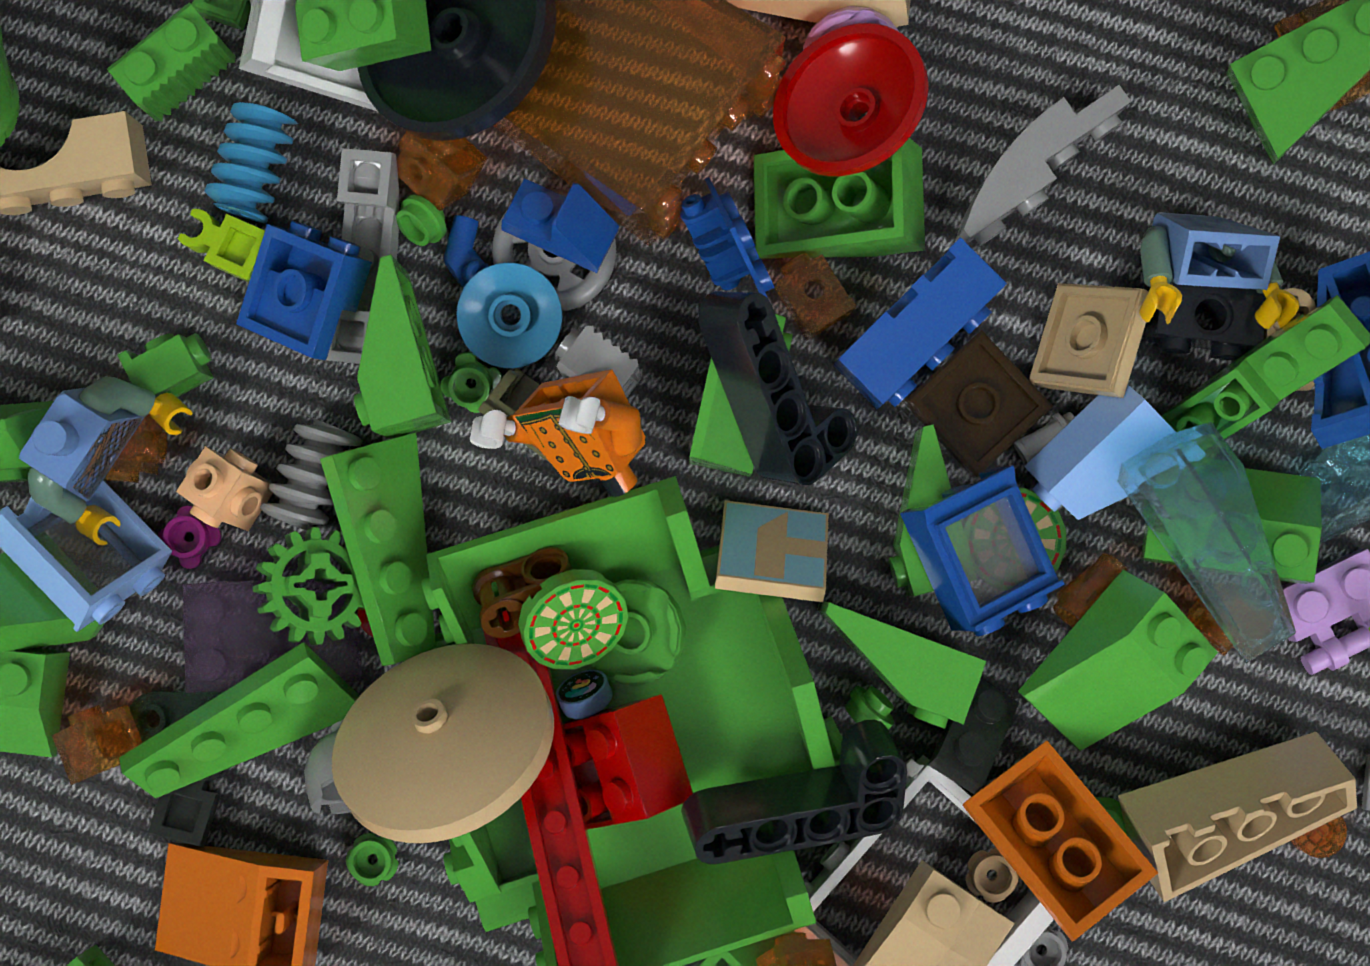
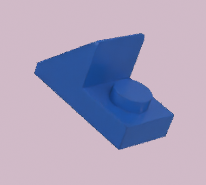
(565, 226)

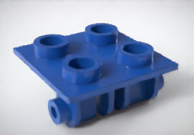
(723, 240)

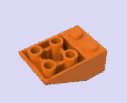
(240, 907)

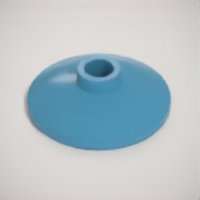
(482, 320)

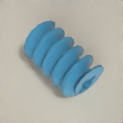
(249, 160)

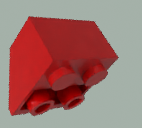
(627, 763)

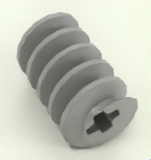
(306, 477)

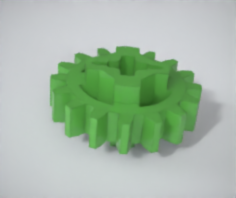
(312, 607)

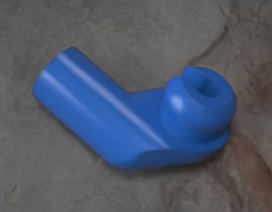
(459, 252)

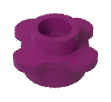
(189, 552)

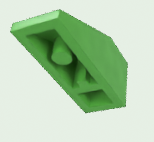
(923, 487)

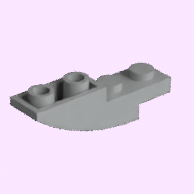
(1022, 170)

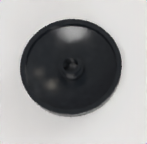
(477, 68)

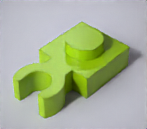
(228, 246)

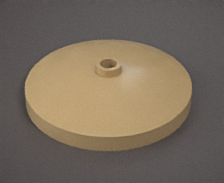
(443, 743)

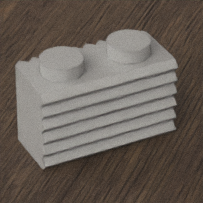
(591, 353)

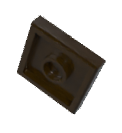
(978, 404)

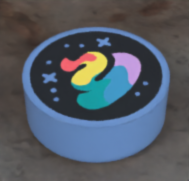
(584, 694)

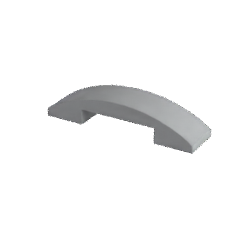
(371, 201)

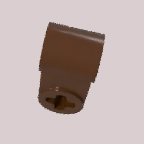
(515, 583)

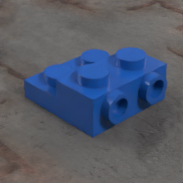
(302, 288)

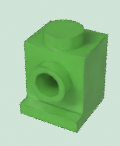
(169, 364)

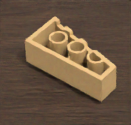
(1235, 810)

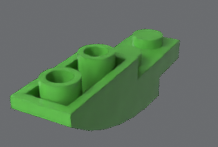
(1273, 370)

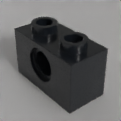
(1233, 325)

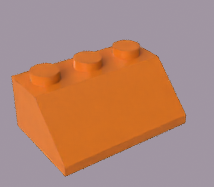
(1060, 840)

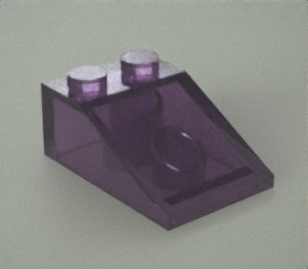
(232, 640)

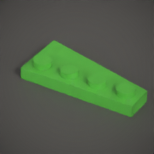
(384, 532)
(251, 718)

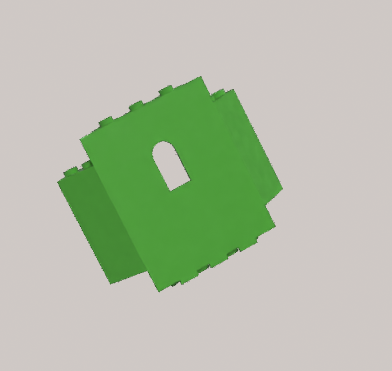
(734, 713)

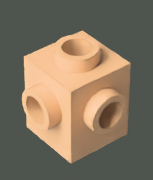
(225, 489)

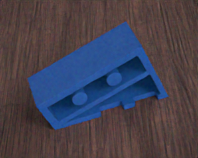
(920, 326)
(1344, 391)

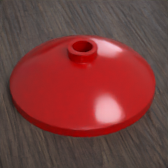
(837, 82)

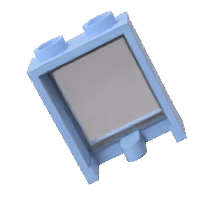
(75, 572)

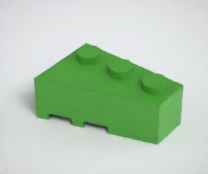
(1303, 74)

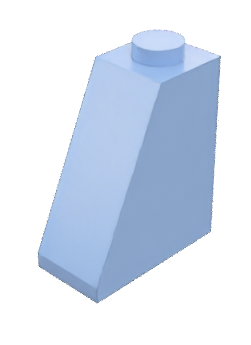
(1086, 456)

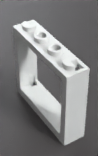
(1028, 916)

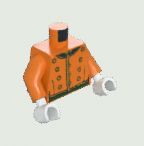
(579, 427)

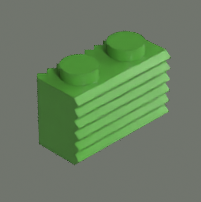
(171, 63)

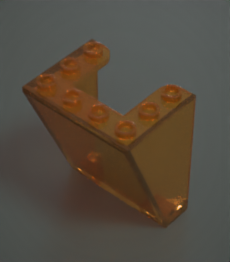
(642, 97)

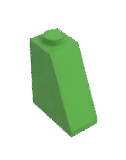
(30, 616)

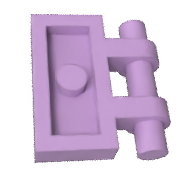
(1338, 592)

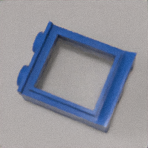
(982, 552)

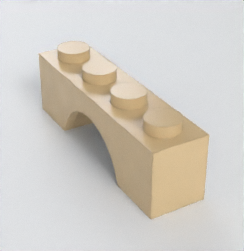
(98, 157)

